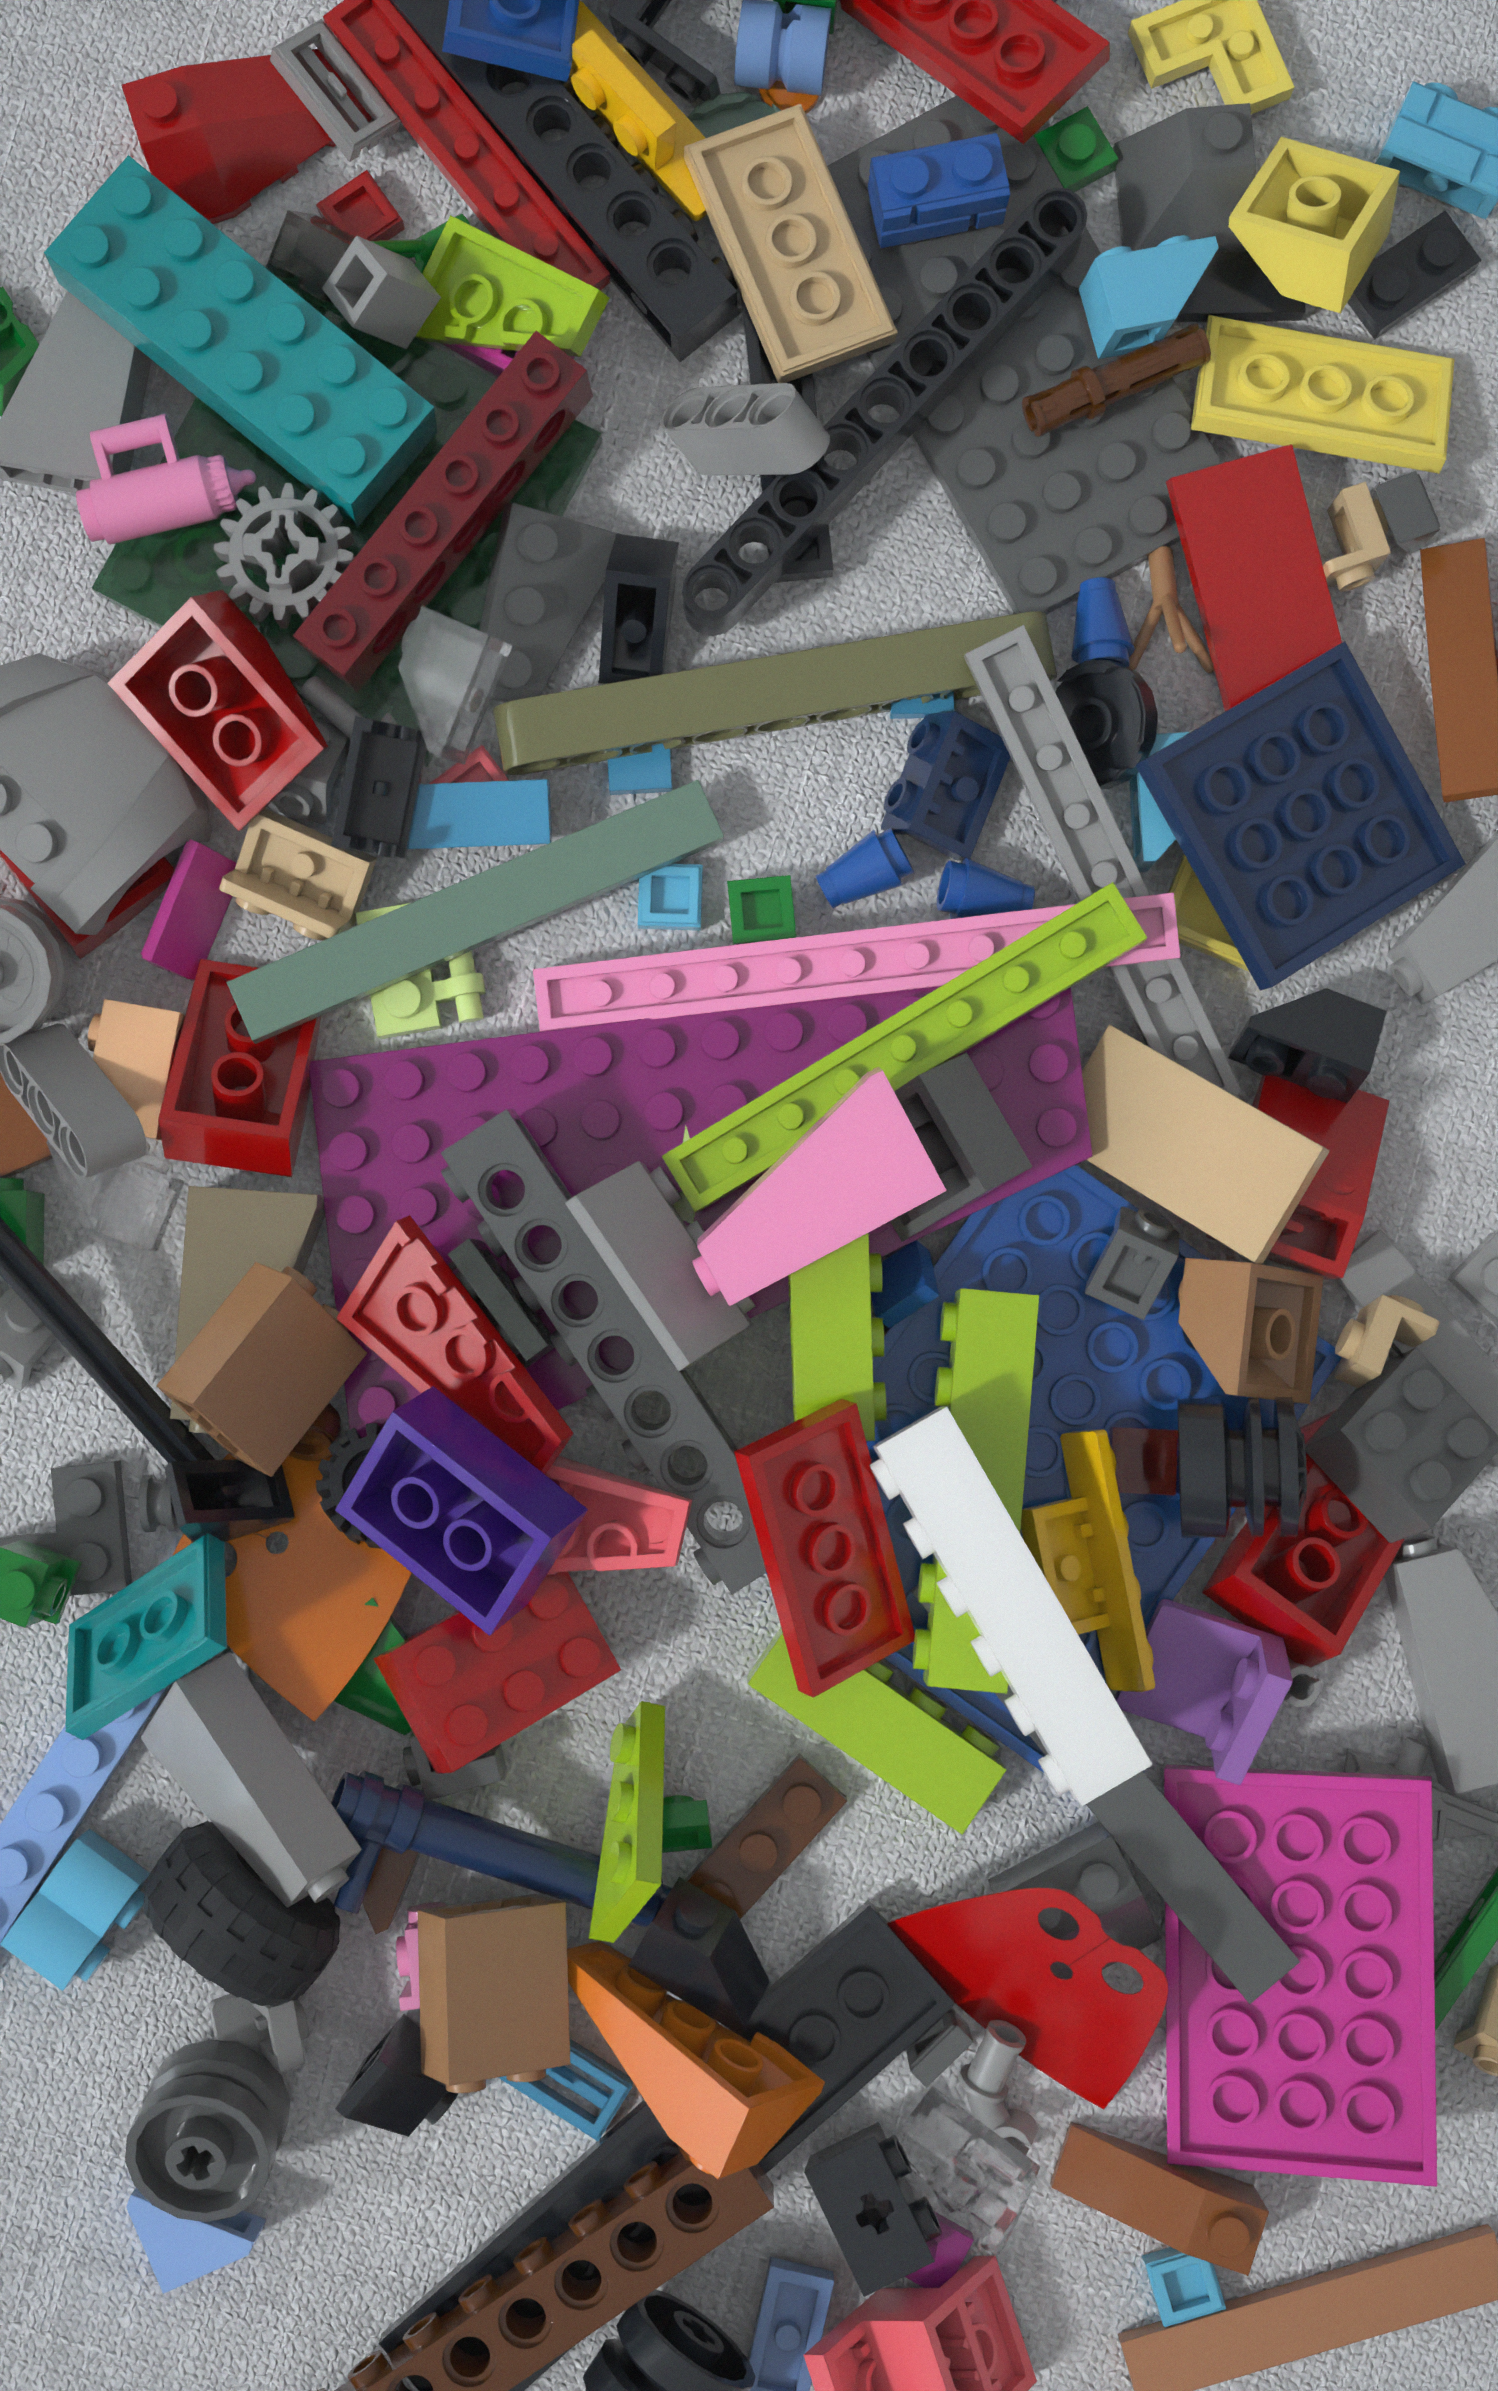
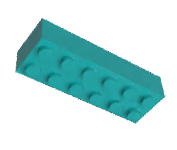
(242, 341)

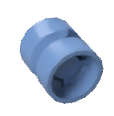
(782, 47)

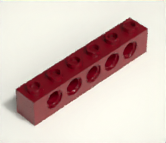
(446, 511)

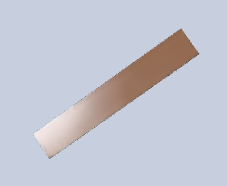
(1316, 2314)

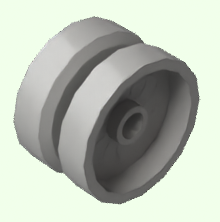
(32, 968)

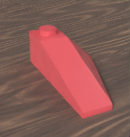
(624, 1523)

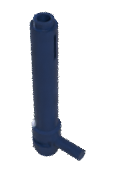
(407, 1820)

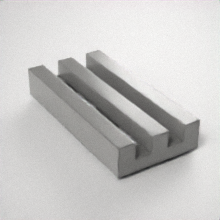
(298, 72)

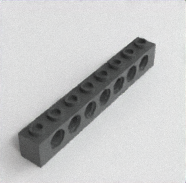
(508, 1145)

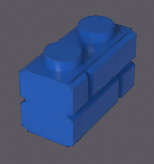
(938, 190)

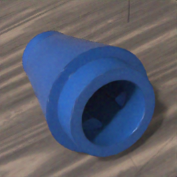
(1100, 624)
(865, 869)
(977, 890)

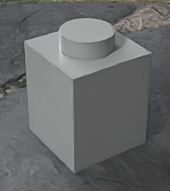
(381, 292)

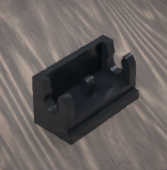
(380, 788)

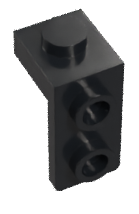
(633, 29)

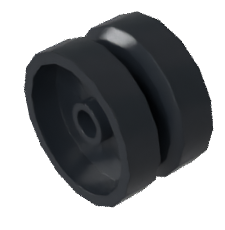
(668, 2349)

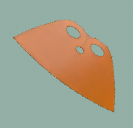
(303, 1611)

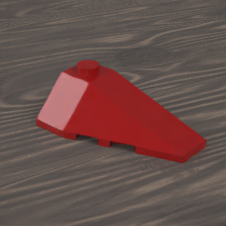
(224, 131)

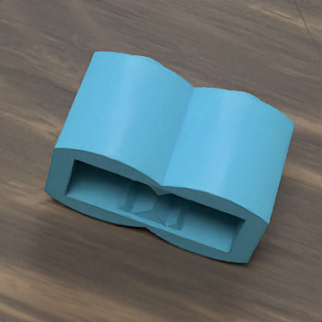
(76, 1910)

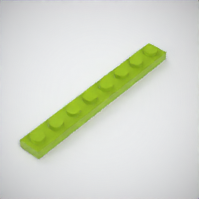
(909, 1042)

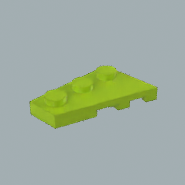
(503, 296)
(634, 1823)

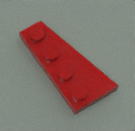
(437, 1336)

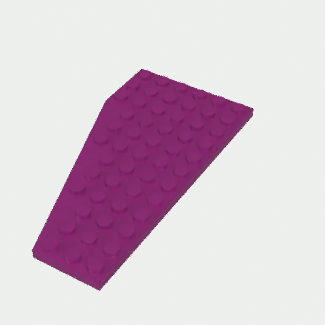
(614, 1099)

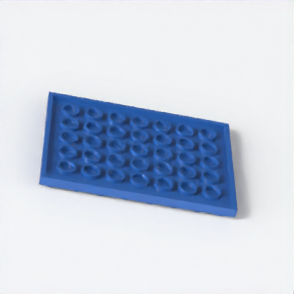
(1088, 1374)

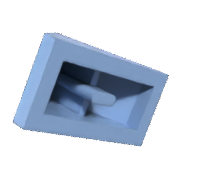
(189, 2248)

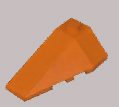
(703, 2082)

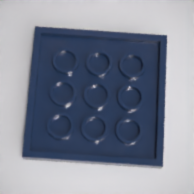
(1301, 815)

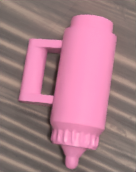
(154, 496)

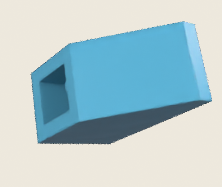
(1139, 293)

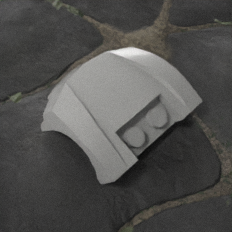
(85, 790)

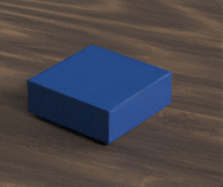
(906, 1284)

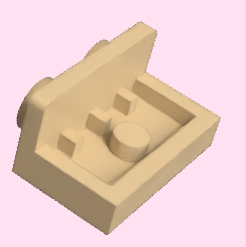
(299, 876)

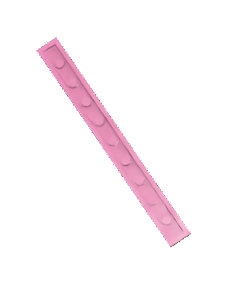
(809, 967)

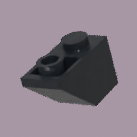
(1314, 1042)

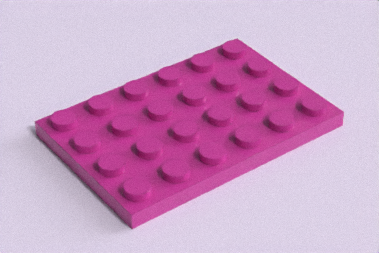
(1341, 2051)

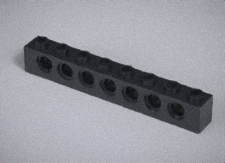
(678, 313)

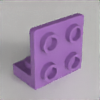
(1213, 1683)

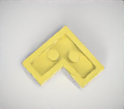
(1219, 35)

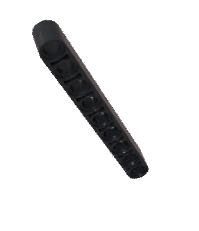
(896, 385)

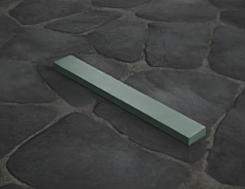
(475, 911)

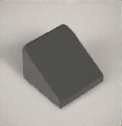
(1408, 511)

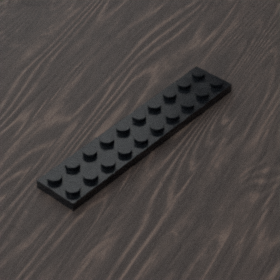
(836, 2011)

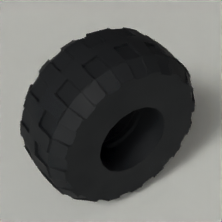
(233, 1924)

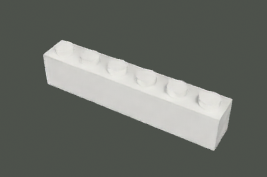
(1011, 1606)

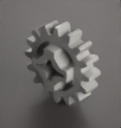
(257, 550)

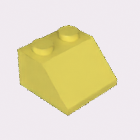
(1315, 221)

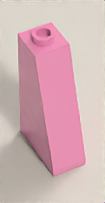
(827, 1190)

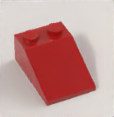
(221, 706)
(232, 1097)
(1308, 1584)

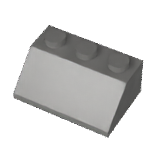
(651, 1257)

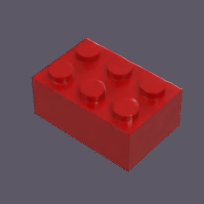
(479, 1689)

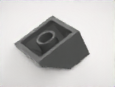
(1185, 176)

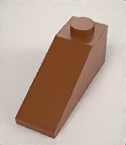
(1173, 2203)

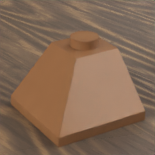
(1253, 1325)

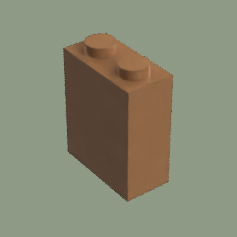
(263, 1367)
(493, 1991)

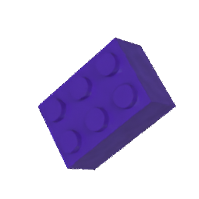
(460, 1509)

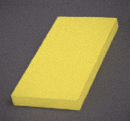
(1324, 394)

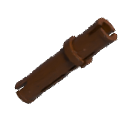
(1094, 389)

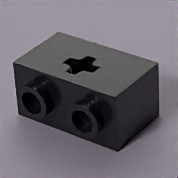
(873, 2246)

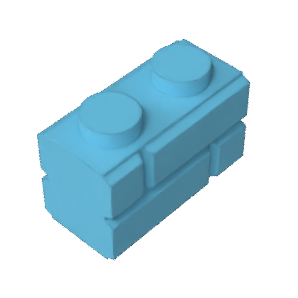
(1445, 148)

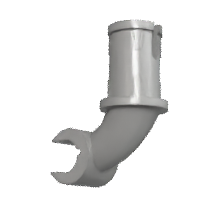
(987, 2087)

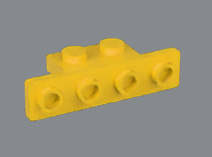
(635, 109)
(1089, 1561)

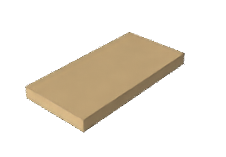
(790, 244)
(1194, 1145)

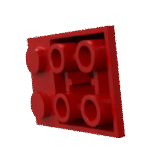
(1335, 1203)

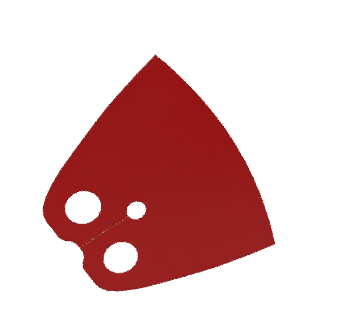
(999, 1968)

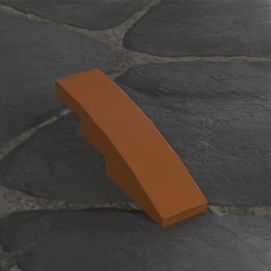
(1462, 667)

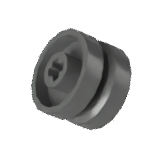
(208, 2131)

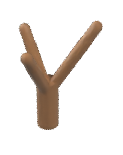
(1166, 602)

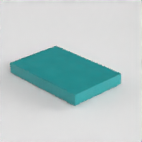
(146, 1636)

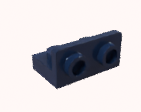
(947, 784)

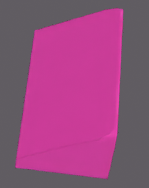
(189, 912)

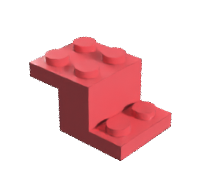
(928, 2339)

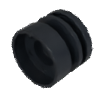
(1239, 1467)

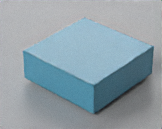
(671, 898)
(1182, 2286)

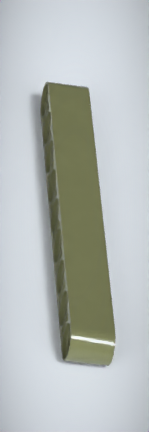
(750, 695)

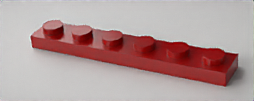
(459, 138)

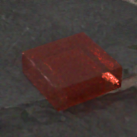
(1145, 1459)

